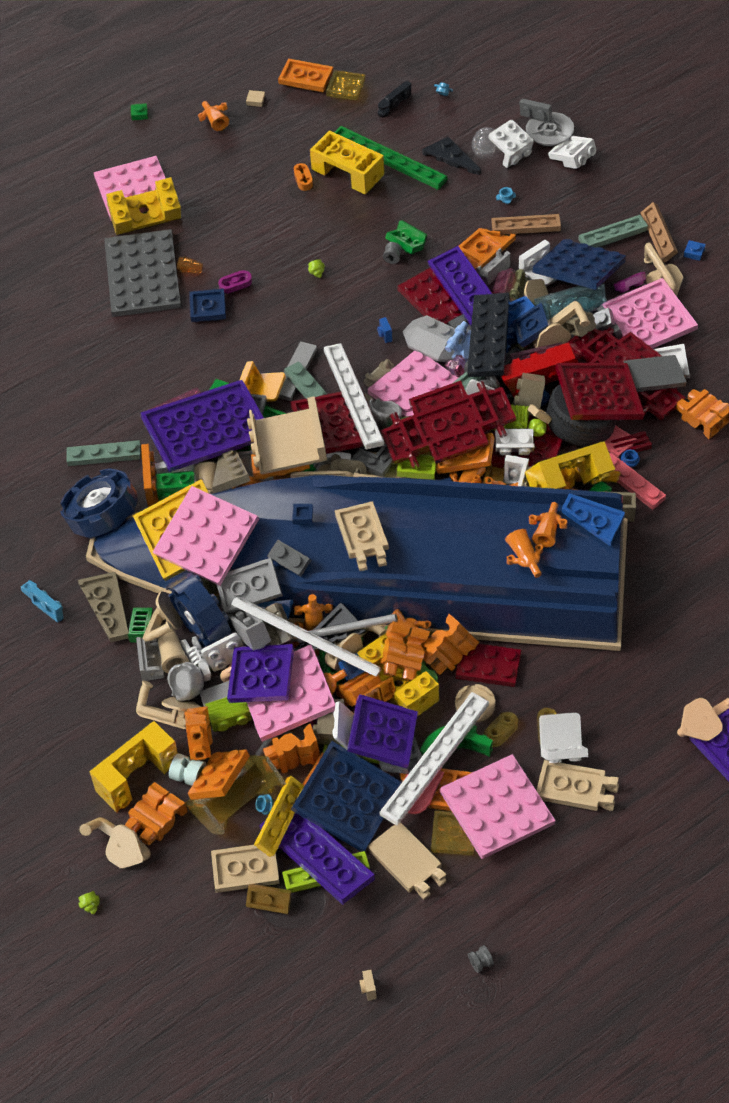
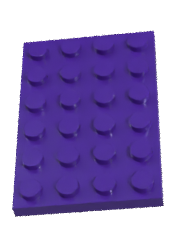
(202, 425)

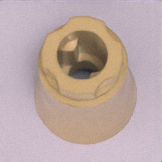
(206, 472)
(171, 651)

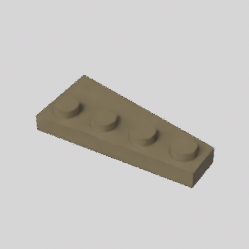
(229, 472)
(106, 602)

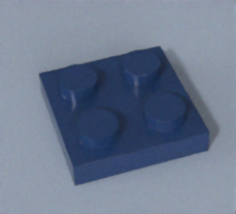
(207, 305)
(531, 324)

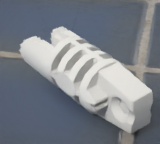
(196, 658)

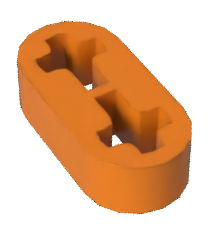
(306, 175)

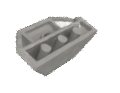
(430, 338)

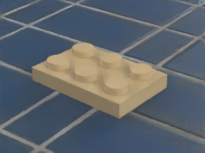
(243, 866)

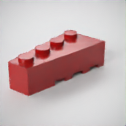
(538, 364)

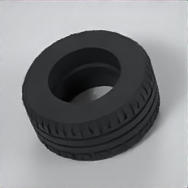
(576, 431)

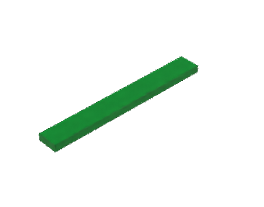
(398, 161)

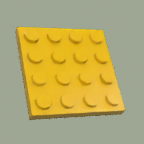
(154, 521)

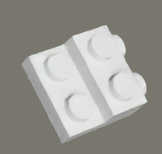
(573, 151)

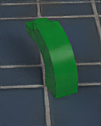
(472, 741)

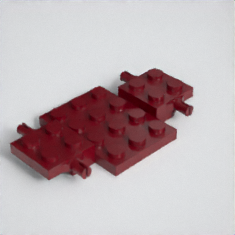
(605, 348)
(447, 423)

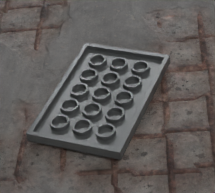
(142, 273)

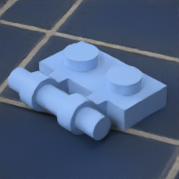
(463, 347)

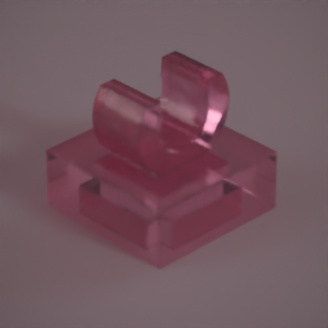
(456, 366)

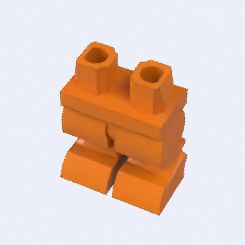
(704, 410)
(448, 646)
(400, 655)
(365, 685)
(198, 733)
(290, 751)
(155, 818)

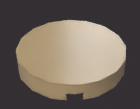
(481, 691)

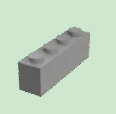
(249, 628)

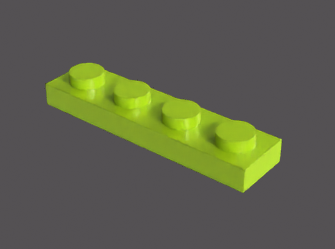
(299, 879)

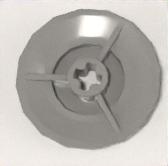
(551, 132)

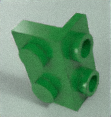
(408, 237)
(172, 482)

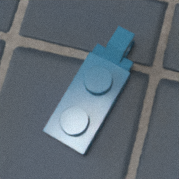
(43, 601)

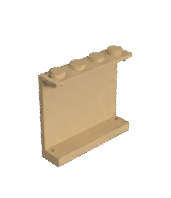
(287, 439)

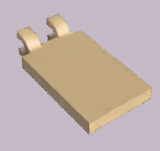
(362, 533)
(576, 786)
(407, 860)

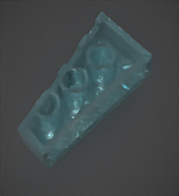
(587, 297)

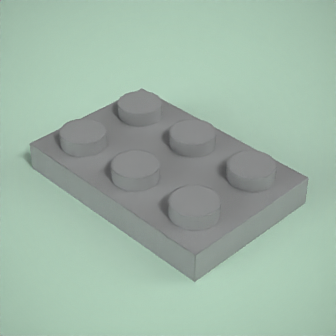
(252, 582)

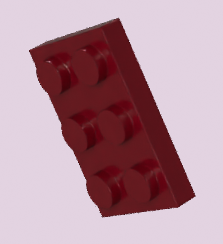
(490, 665)

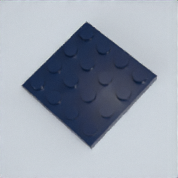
(579, 264)
(346, 796)

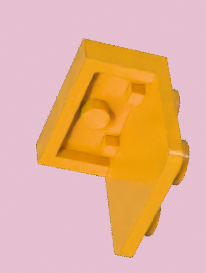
(262, 384)

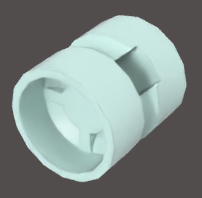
(185, 769)

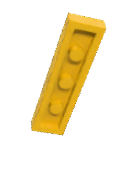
(279, 818)

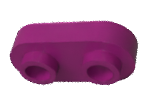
(235, 281)
(624, 284)

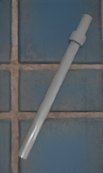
(353, 626)

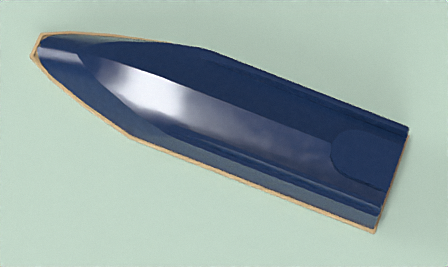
(440, 559)

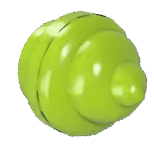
(316, 268)
(538, 427)
(89, 902)

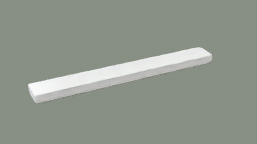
(353, 396)
(306, 635)
(434, 759)

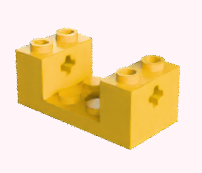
(363, 163)
(161, 203)
(592, 463)
(414, 695)
(111, 774)

